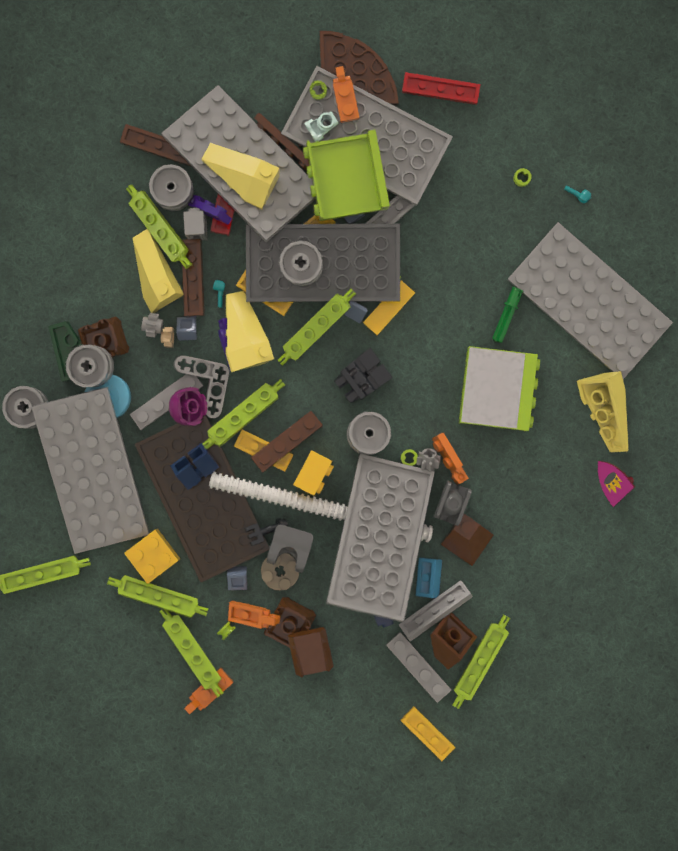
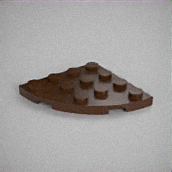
(359, 62)

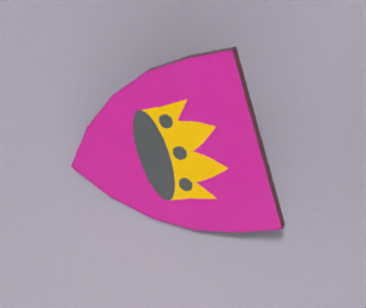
(614, 482)

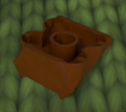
(105, 334)
(293, 619)
(310, 651)

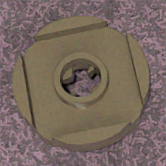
(276, 582)

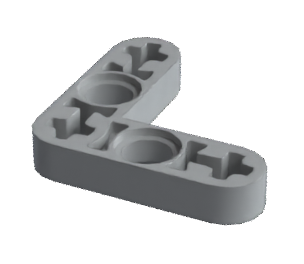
(209, 374)

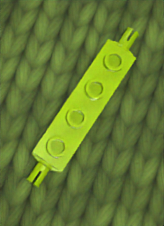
(158, 226)
(316, 327)
(243, 414)
(41, 574)
(157, 596)
(191, 652)
(481, 661)

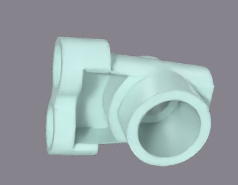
(317, 128)

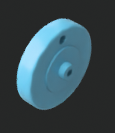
(119, 394)

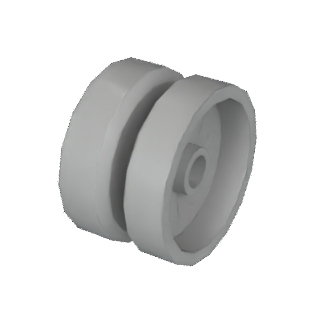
(171, 176)
(298, 252)
(78, 366)
(15, 403)
(357, 433)

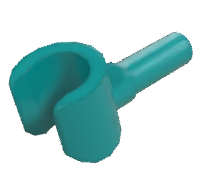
(583, 197)
(219, 286)

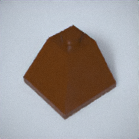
(467, 540)
(451, 640)

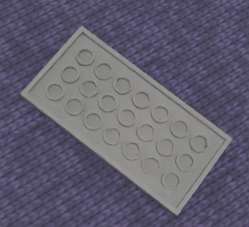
(223, 123)
(406, 144)
(590, 300)
(90, 470)
(380, 538)

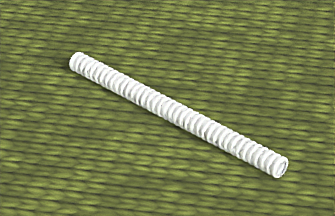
(288, 498)

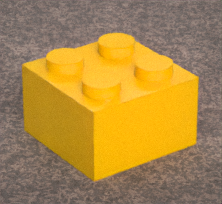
(313, 472)
(152, 556)

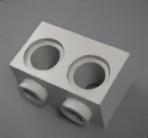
(195, 224)

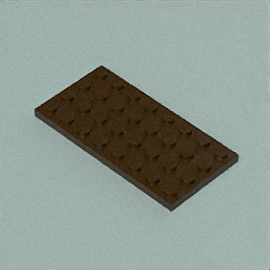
(205, 518)

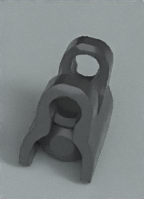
(452, 503)
(293, 542)

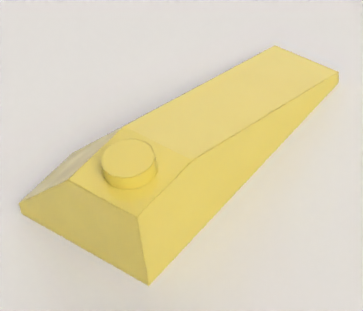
(245, 174)
(156, 278)
(245, 336)
(607, 402)

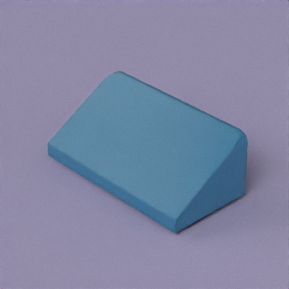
(428, 577)

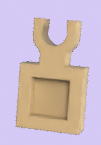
(167, 337)

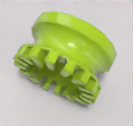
(323, 87)
(519, 182)
(403, 457)
(225, 630)

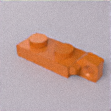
(345, 96)
(450, 458)
(251, 615)
(202, 698)

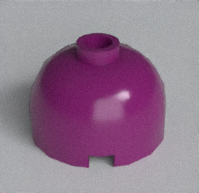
(188, 406)

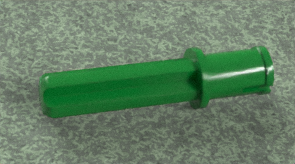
(508, 312)

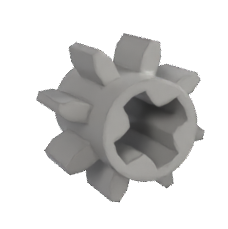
(152, 325)
(428, 459)

